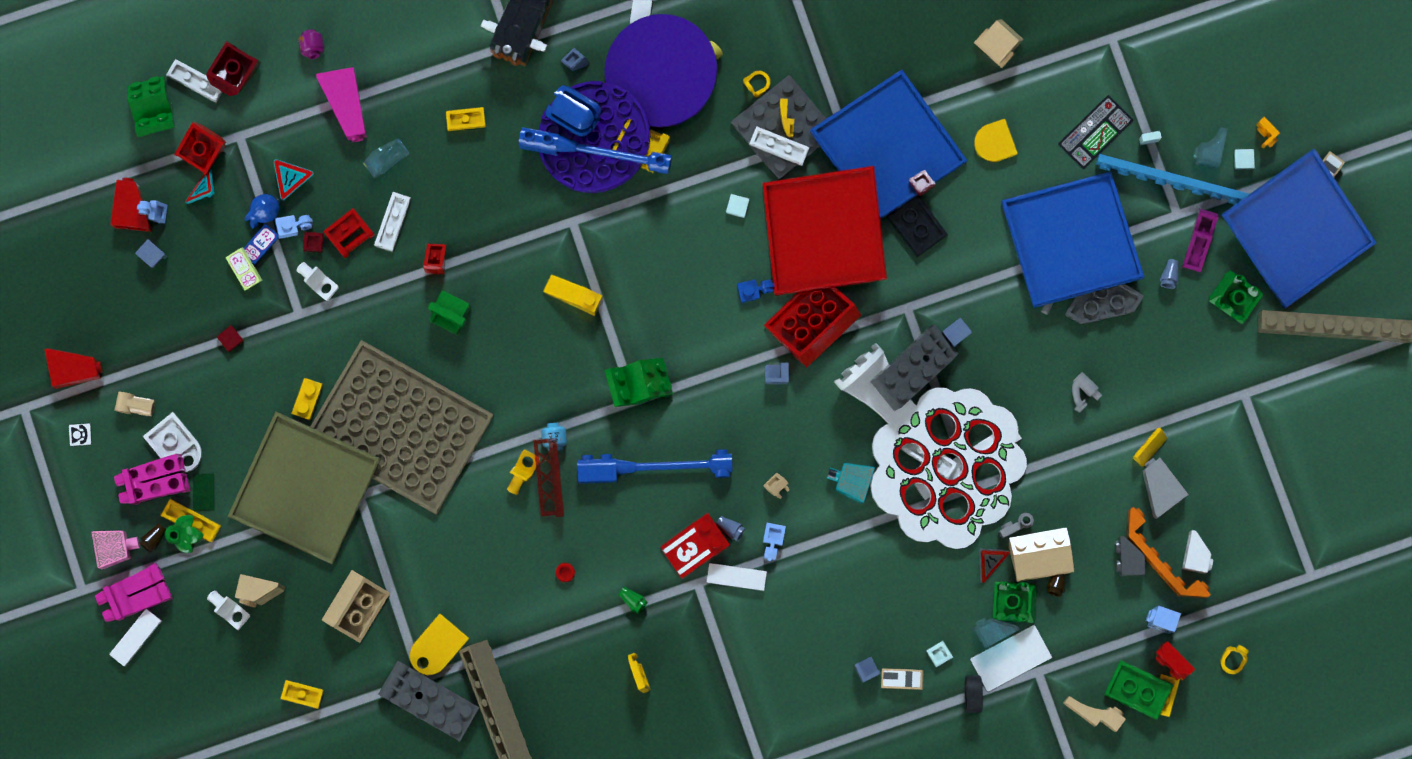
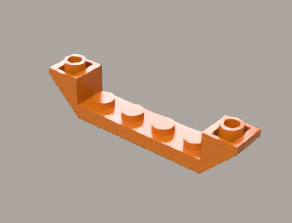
(1196, 589)

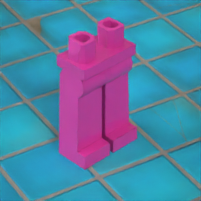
(137, 478)
(119, 594)

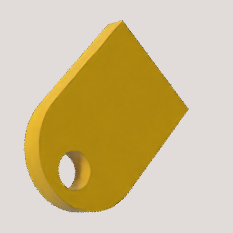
(437, 644)

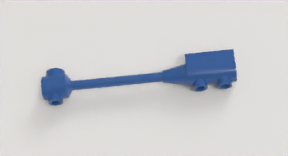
(553, 143)
(607, 468)

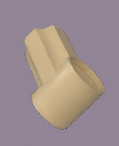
(129, 403)

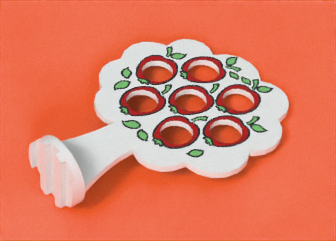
(912, 426)

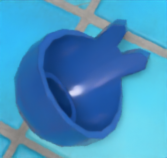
(263, 210)

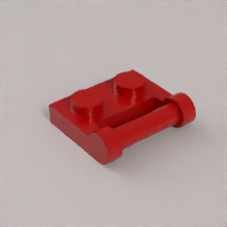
(345, 228)

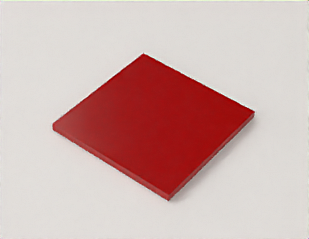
(824, 231)

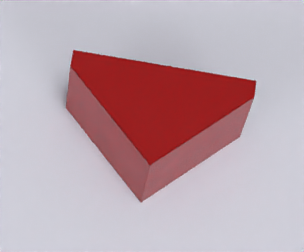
(435, 259)

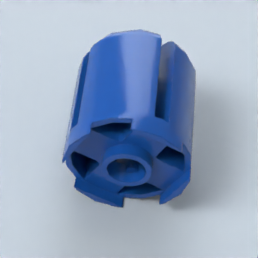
(574, 111)

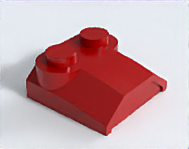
(200, 147)
(1170, 657)

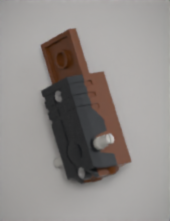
(518, 30)

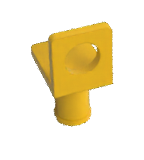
(521, 472)

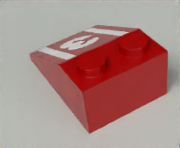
(695, 546)

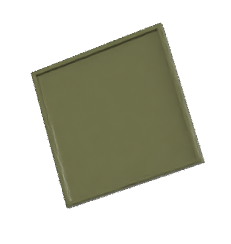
(304, 487)

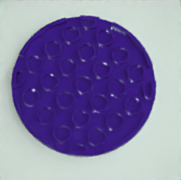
(664, 66)
(594, 172)

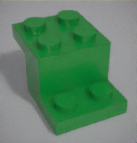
(150, 106)
(638, 382)

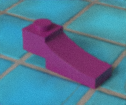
(1200, 240)

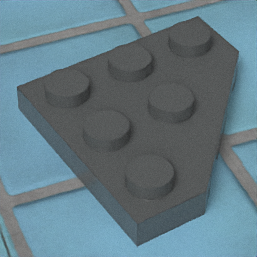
(1104, 304)

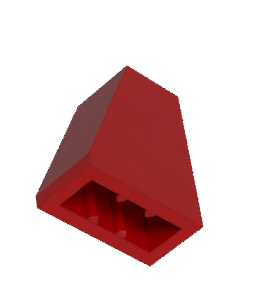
(125, 210)
(71, 368)

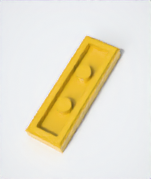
(175, 510)

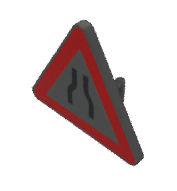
(989, 561)

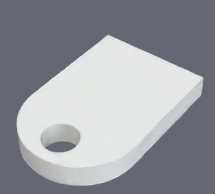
(172, 438)

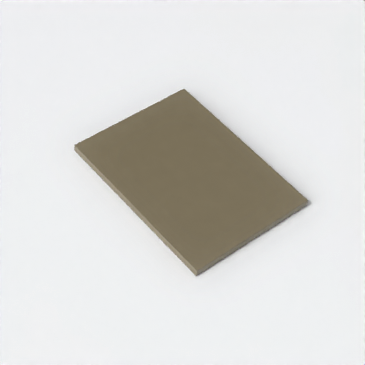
(405, 421)

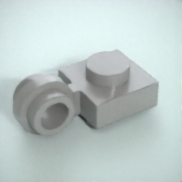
(1009, 528)

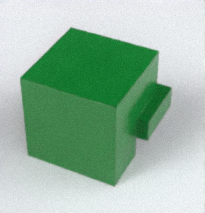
(449, 312)

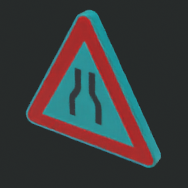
(290, 177)
(203, 188)

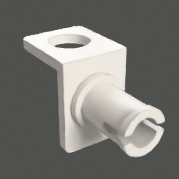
(316, 280)
(227, 608)

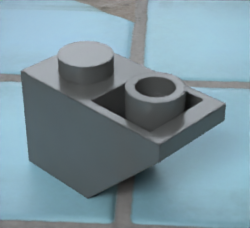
(1131, 560)

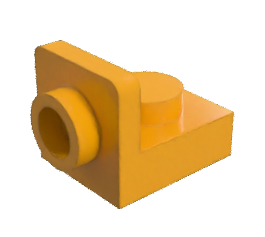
(1265, 128)

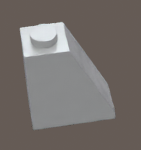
(1162, 487)

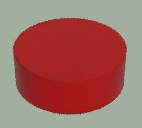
(565, 572)

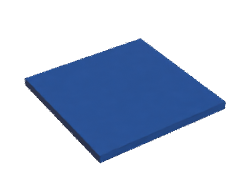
(893, 133)
(1299, 228)
(1072, 239)

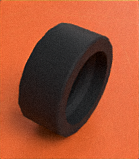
(973, 694)

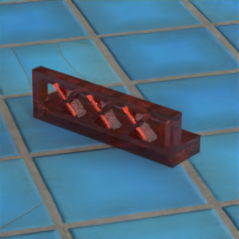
(556, 479)

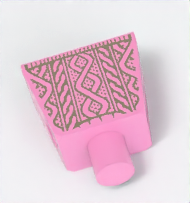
(113, 547)

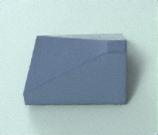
(575, 60)

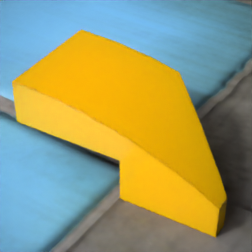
(788, 124)

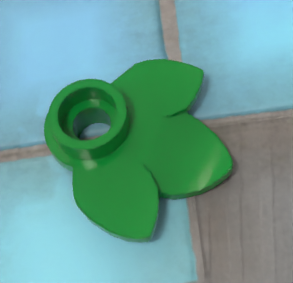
(185, 534)

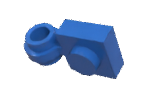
(749, 291)

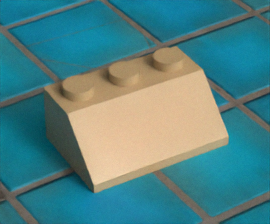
(1041, 554)
(256, 591)
(355, 606)

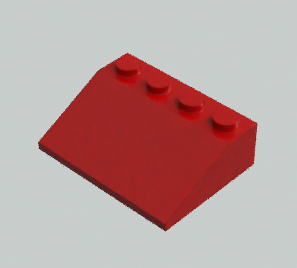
(812, 322)

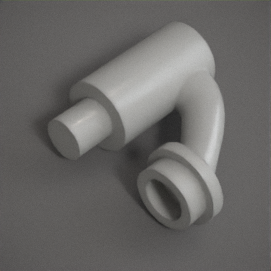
(1087, 386)

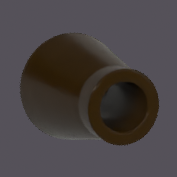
(152, 538)
(1056, 585)

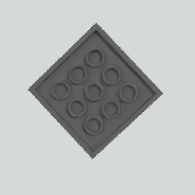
(766, 115)

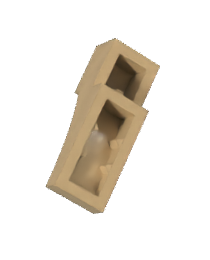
(1110, 717)

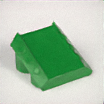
(1235, 296)
(1015, 602)

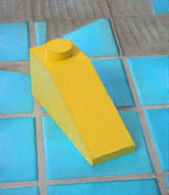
(573, 294)

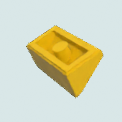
(1150, 447)

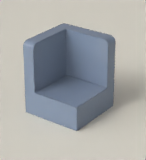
(150, 253)
(956, 332)
(777, 374)
(866, 669)

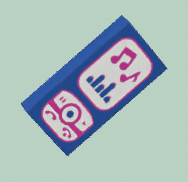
(261, 243)

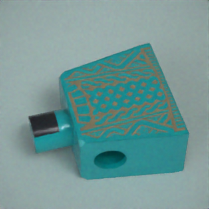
(852, 480)

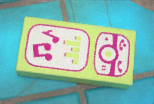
(243, 268)

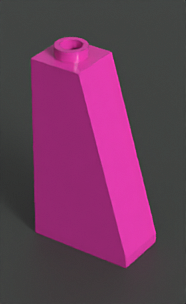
(344, 97)

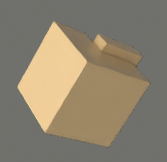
(999, 42)

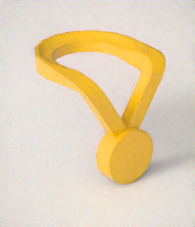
(757, 94)
(1240, 649)

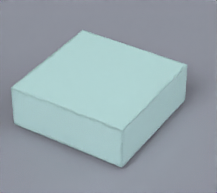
(1151, 137)
(1244, 159)
(737, 206)
(939, 654)

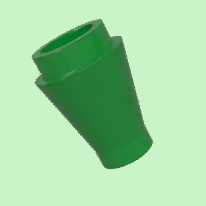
(633, 600)

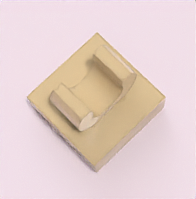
(776, 484)

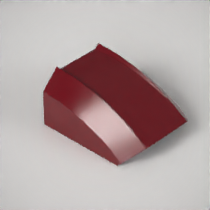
(231, 70)

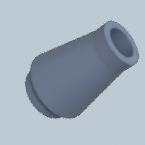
(1169, 277)
(731, 528)

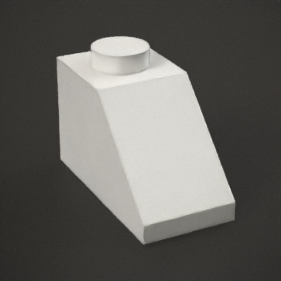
(1196, 555)

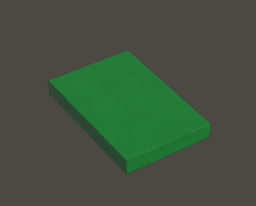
(1139, 690)

